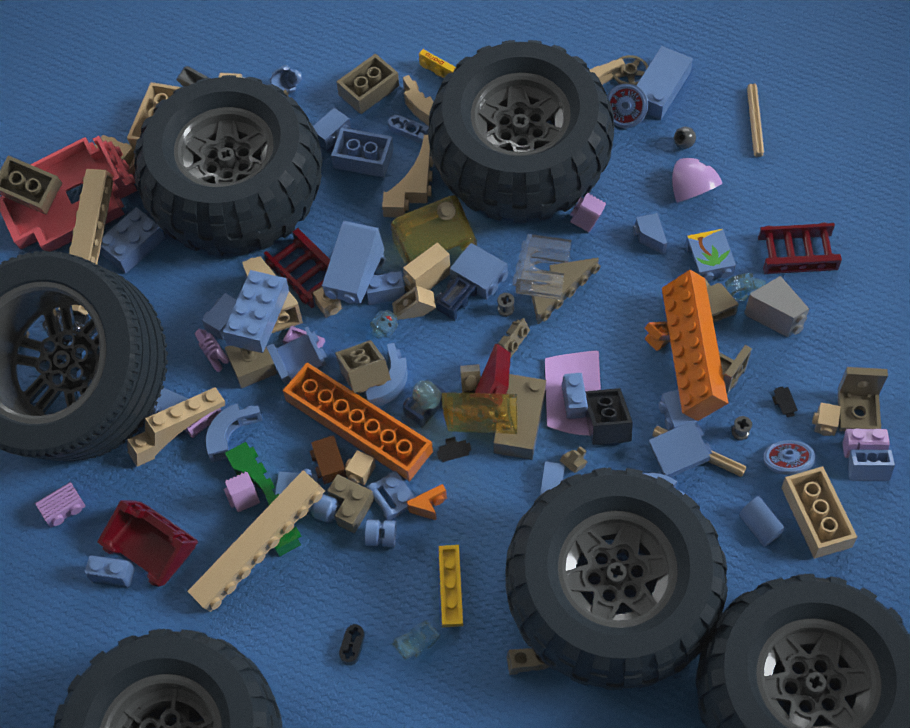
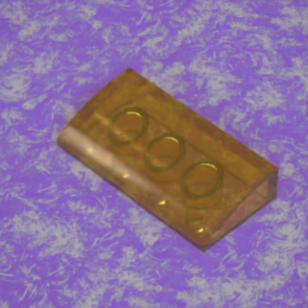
(480, 412)

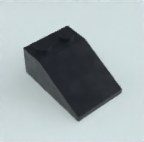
(608, 417)

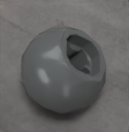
(685, 137)

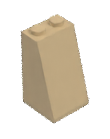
(290, 312)

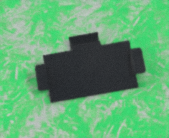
(785, 401)
(453, 449)

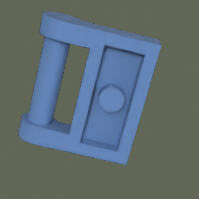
(397, 492)

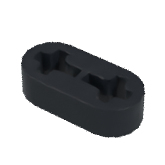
(347, 643)

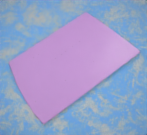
(555, 368)

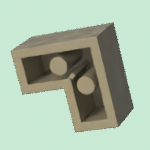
(354, 502)

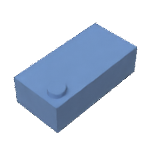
(664, 80)

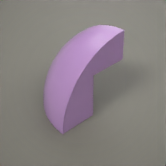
(693, 178)

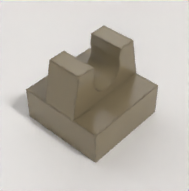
(574, 459)

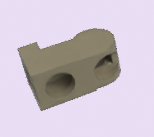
(524, 660)

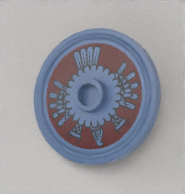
(628, 105)
(789, 457)

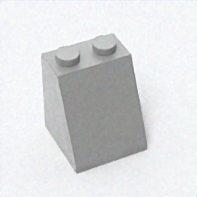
(777, 307)

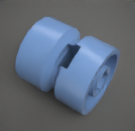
(373, 533)

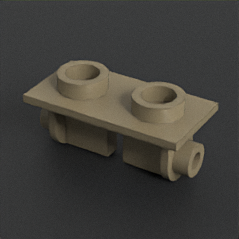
(517, 332)

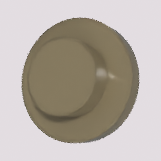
(446, 211)

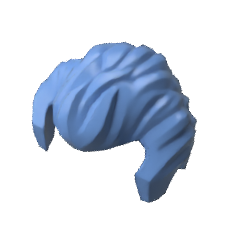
(286, 78)

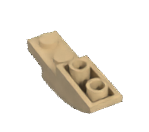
(416, 101)

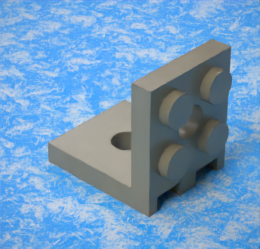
(733, 369)
(860, 391)

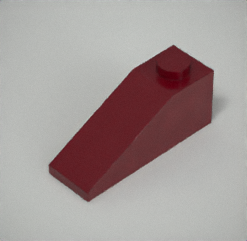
(496, 372)

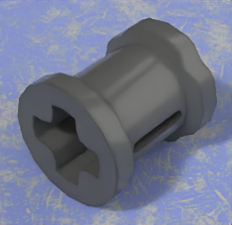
(503, 303)
(743, 422)

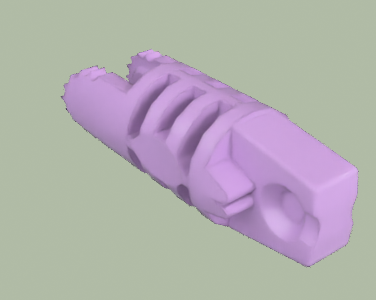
(211, 349)

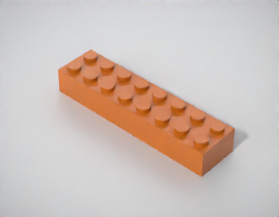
(694, 346)
(358, 421)

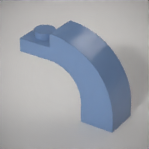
(391, 389)
(224, 425)

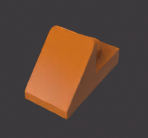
(658, 334)
(423, 503)

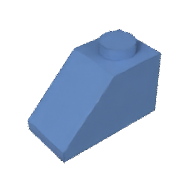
(650, 232)

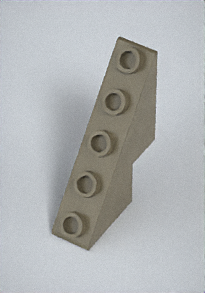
(575, 274)

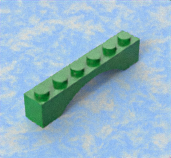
(243, 460)

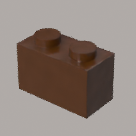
(328, 459)

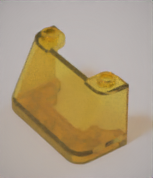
(423, 228)

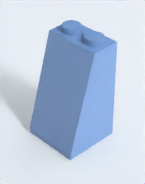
(353, 262)

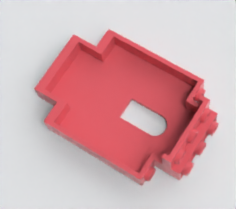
(69, 166)

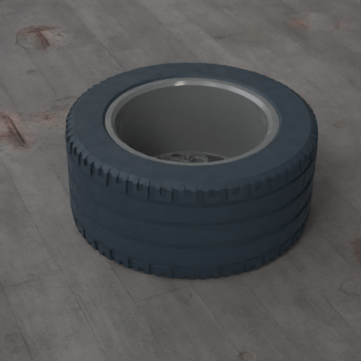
(120, 367)

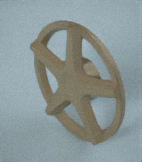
(630, 70)

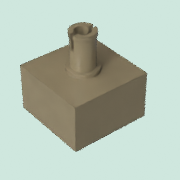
(250, 365)

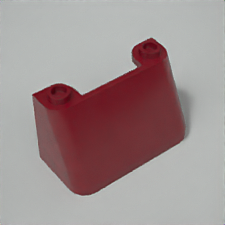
(147, 540)

